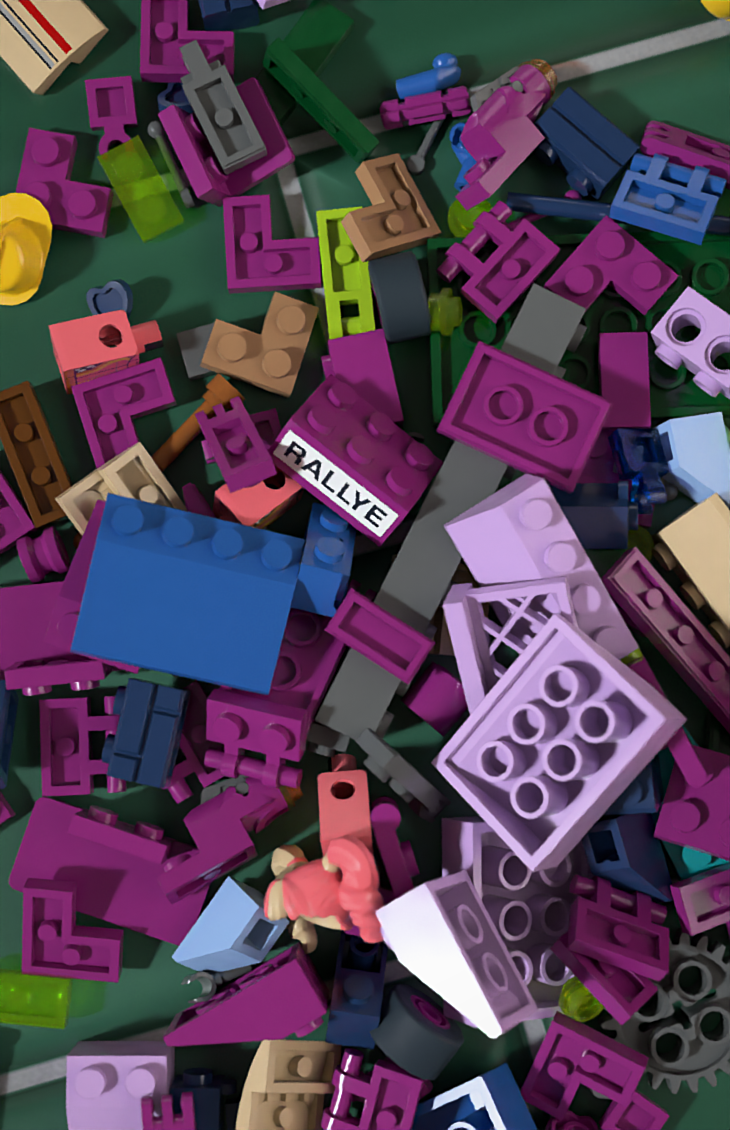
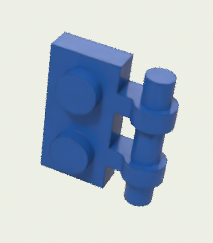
(668, 197)

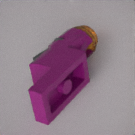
(502, 127)
(221, 832)

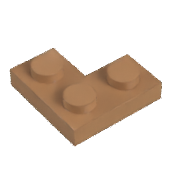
(397, 213)
(267, 358)

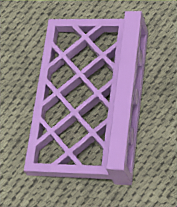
(471, 629)

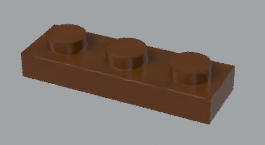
(33, 454)

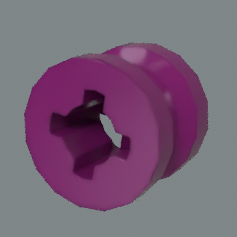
(43, 554)

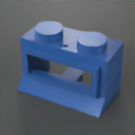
(325, 562)

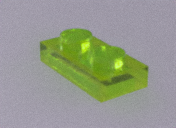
(140, 189)
(34, 999)

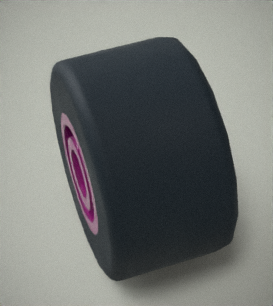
(400, 297)
(416, 1032)

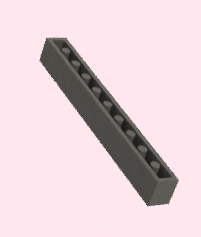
(428, 555)

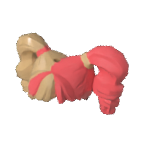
(326, 891)

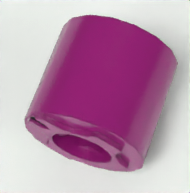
(437, 698)

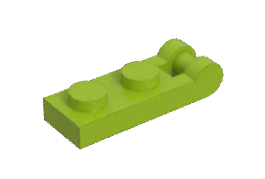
(344, 276)

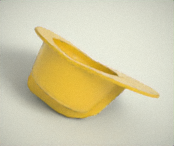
(23, 246)

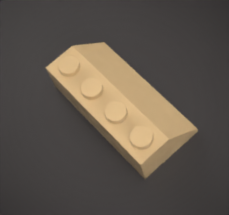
(699, 554)

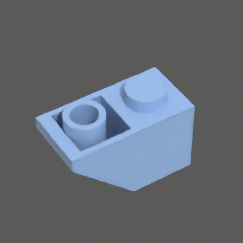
(698, 455)
(230, 931)

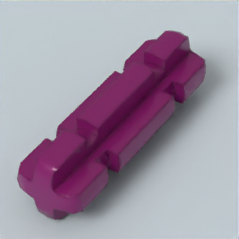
(425, 107)

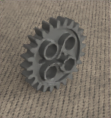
(695, 1051)

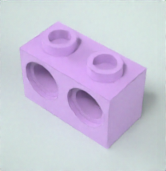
(700, 353)

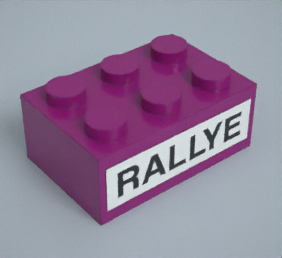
(354, 459)

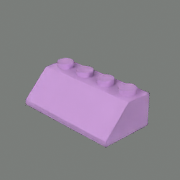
(524, 538)

